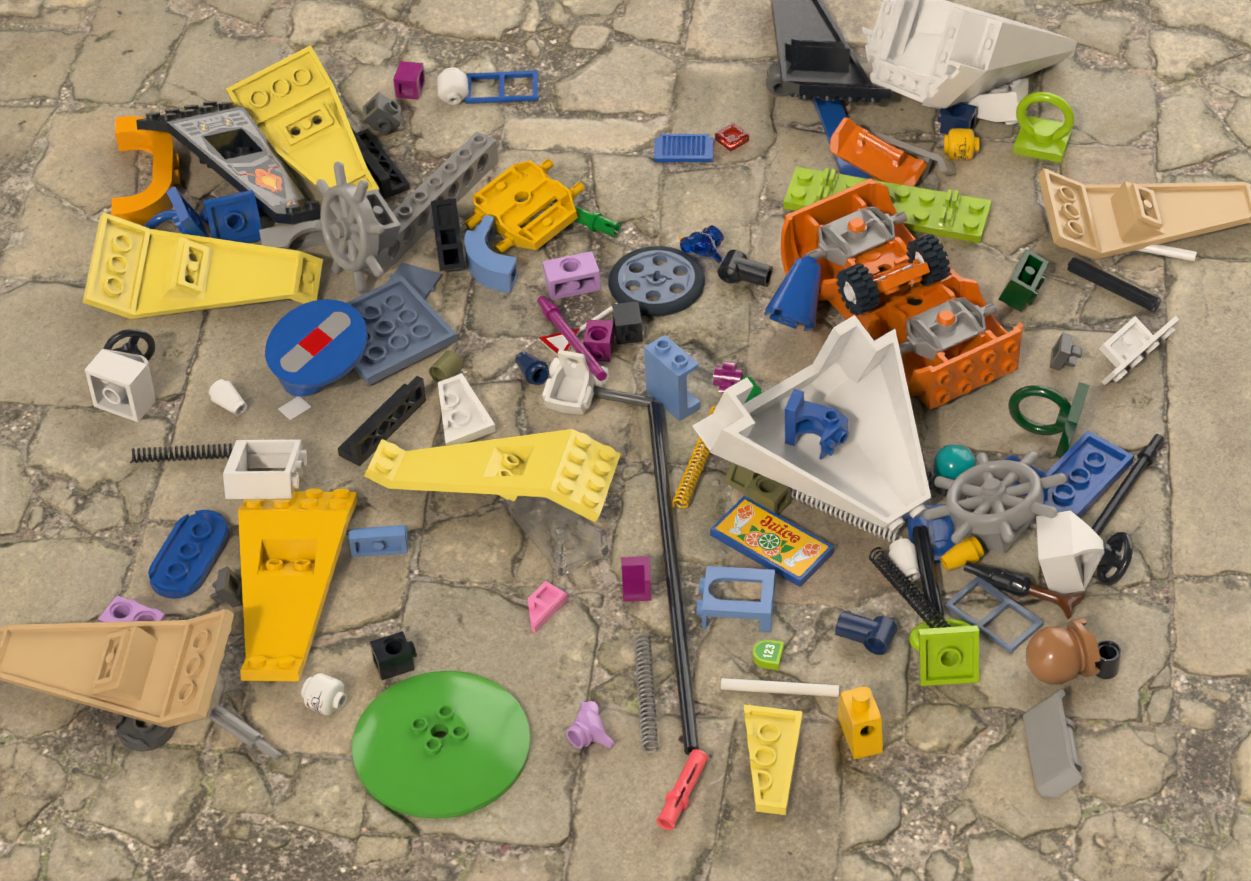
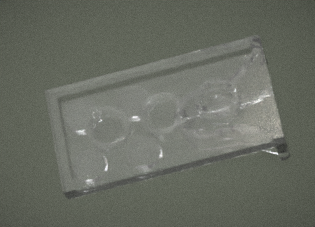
(558, 533)

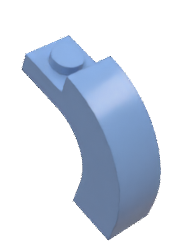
(487, 267)

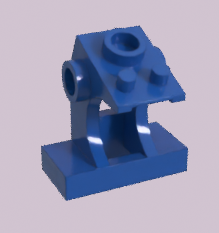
(817, 419)

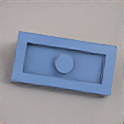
(378, 541)

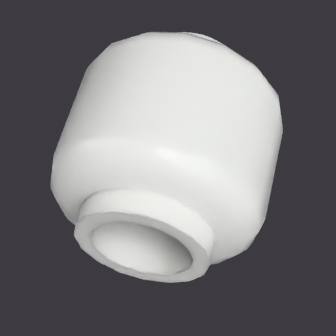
(452, 86)

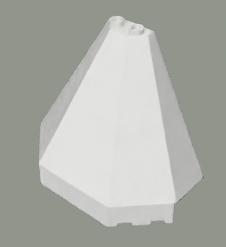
(955, 52)
(880, 464)

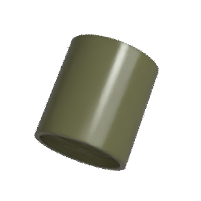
(446, 366)

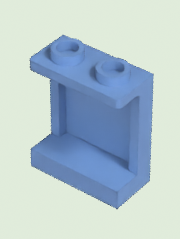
(667, 377)

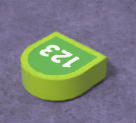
(768, 654)

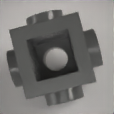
(382, 114)

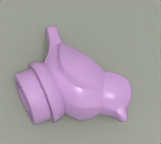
(588, 727)

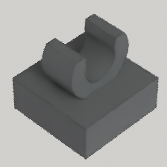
(1064, 352)
(227, 588)

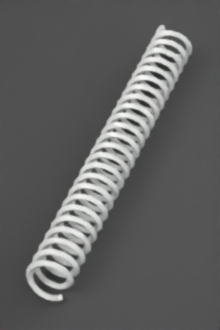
(845, 515)

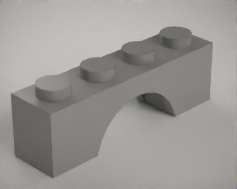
(293, 236)

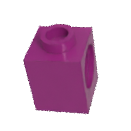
(409, 80)
(599, 339)

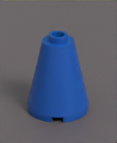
(797, 295)

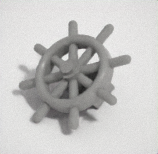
(355, 226)
(1000, 507)

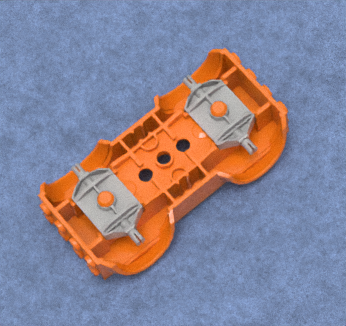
(944, 342)

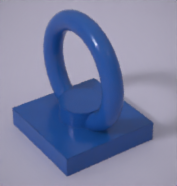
(184, 216)
(233, 217)

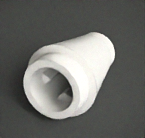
(227, 397)
(905, 557)

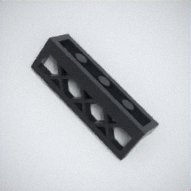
(375, 165)
(383, 422)

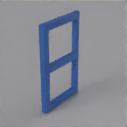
(502, 75)

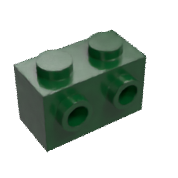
(1024, 280)

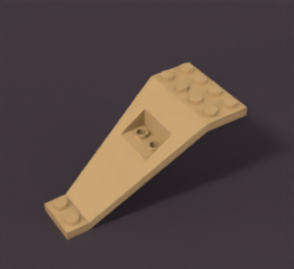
(1130, 217)
(128, 668)

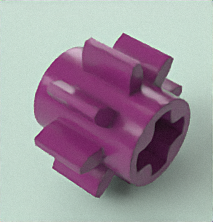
(727, 375)

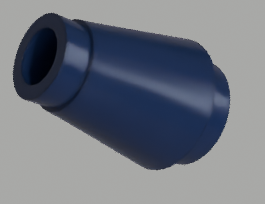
(532, 368)

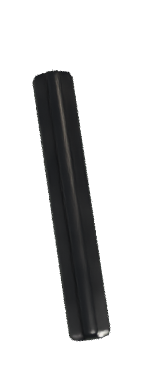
(1114, 284)
(927, 568)

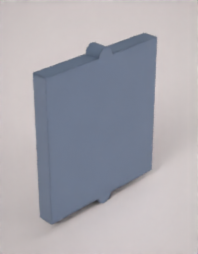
(420, 279)

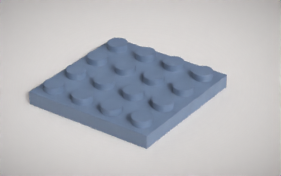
(399, 330)

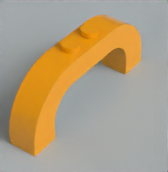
(165, 175)

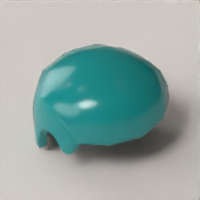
(953, 461)

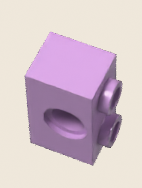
(571, 275)

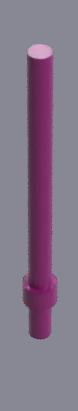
(553, 315)

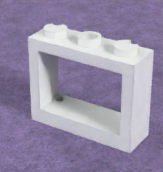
(264, 454)

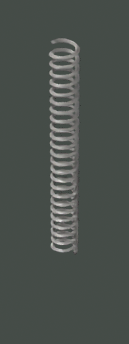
(646, 684)

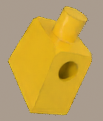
(858, 711)

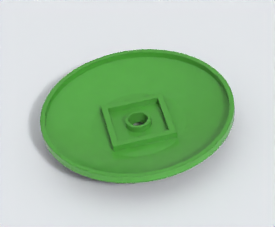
(449, 774)

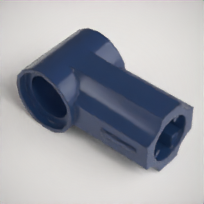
(874, 634)

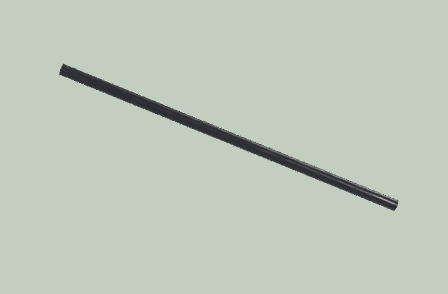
(674, 593)

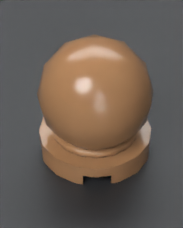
(1060, 653)

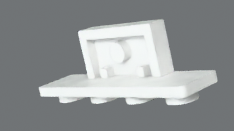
(1129, 342)

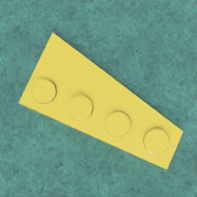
(772, 754)

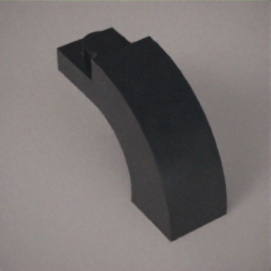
(447, 234)

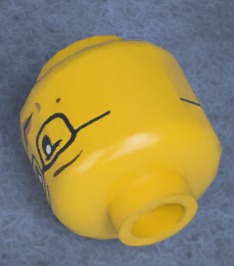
(960, 144)

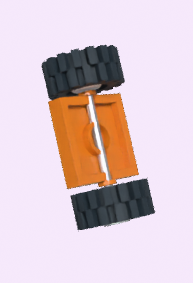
(925, 265)

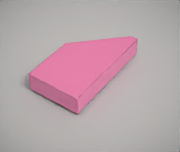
(545, 604)

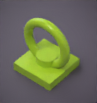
(1040, 136)
(947, 653)

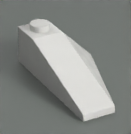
(999, 103)

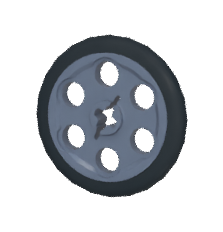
(644, 258)

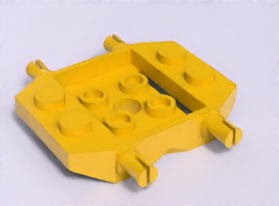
(531, 183)

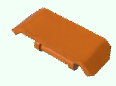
(875, 155)

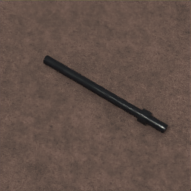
(1145, 458)

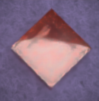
(731, 137)

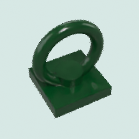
(1067, 416)

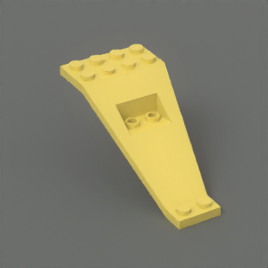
(290, 99)
(145, 271)
(549, 464)

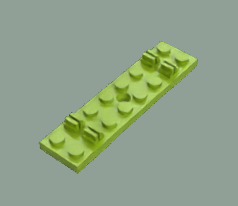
(926, 209)

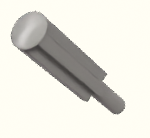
(242, 731)

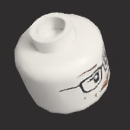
(324, 694)

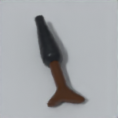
(1021, 586)

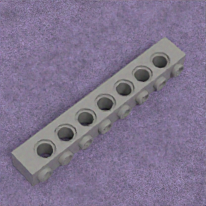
(449, 181)

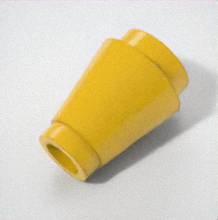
(956, 557)

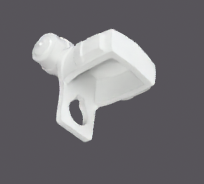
(571, 384)

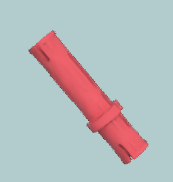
(672, 811)

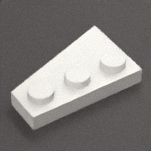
(462, 412)

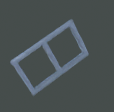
(1006, 602)

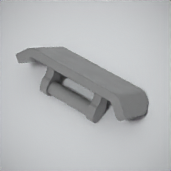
(946, 166)
(1052, 747)

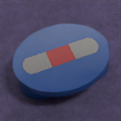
(315, 345)

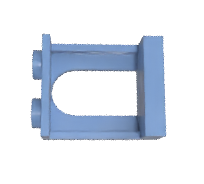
(715, 607)

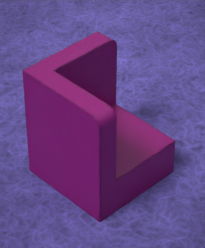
(636, 578)

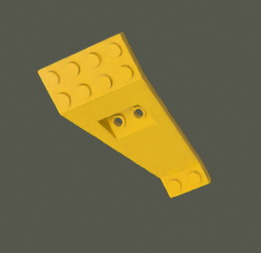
(286, 575)

